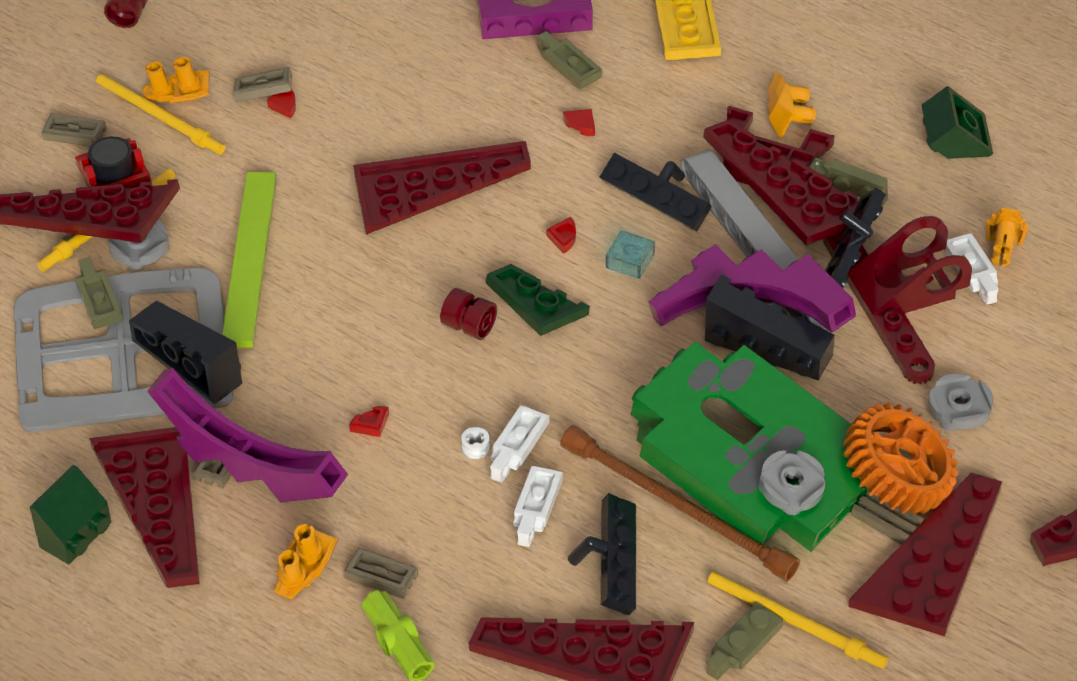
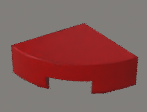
(283, 103)
(580, 120)
(563, 234)
(370, 422)

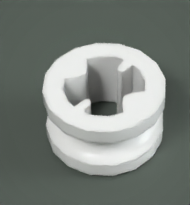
(474, 435)

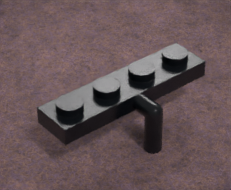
(657, 190)
(855, 234)
(617, 554)

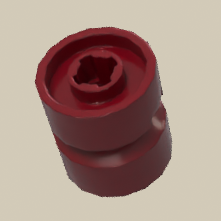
(124, 12)
(469, 314)

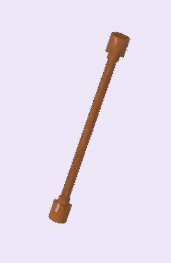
(777, 561)

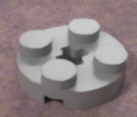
(141, 254)
(960, 416)
(792, 497)

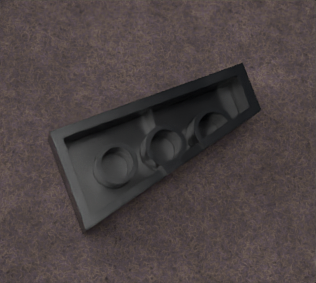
(740, 319)
(193, 350)

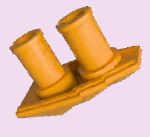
(179, 87)
(781, 104)
(1005, 229)
(303, 560)

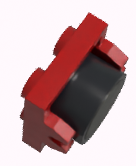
(113, 162)

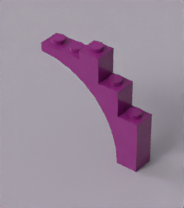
(799, 287)
(209, 435)

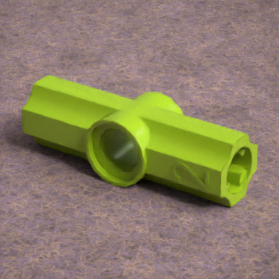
(397, 635)

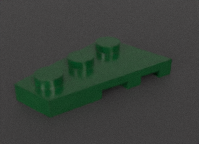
(533, 302)

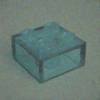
(630, 254)

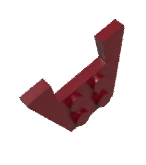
(813, 146)

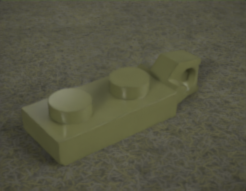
(568, 60)
(850, 178)
(97, 295)
(743, 640)

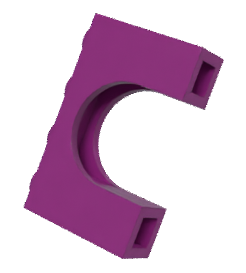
(511, 19)

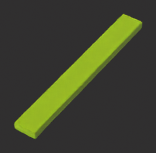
(249, 258)

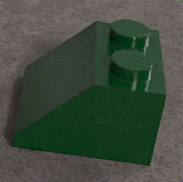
(955, 126)
(69, 516)

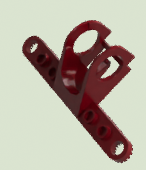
(889, 294)

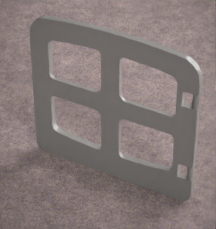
(117, 345)

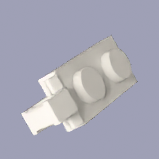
(983, 272)
(517, 441)
(536, 503)

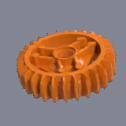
(901, 482)

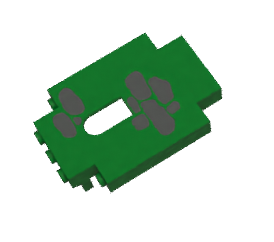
(720, 468)

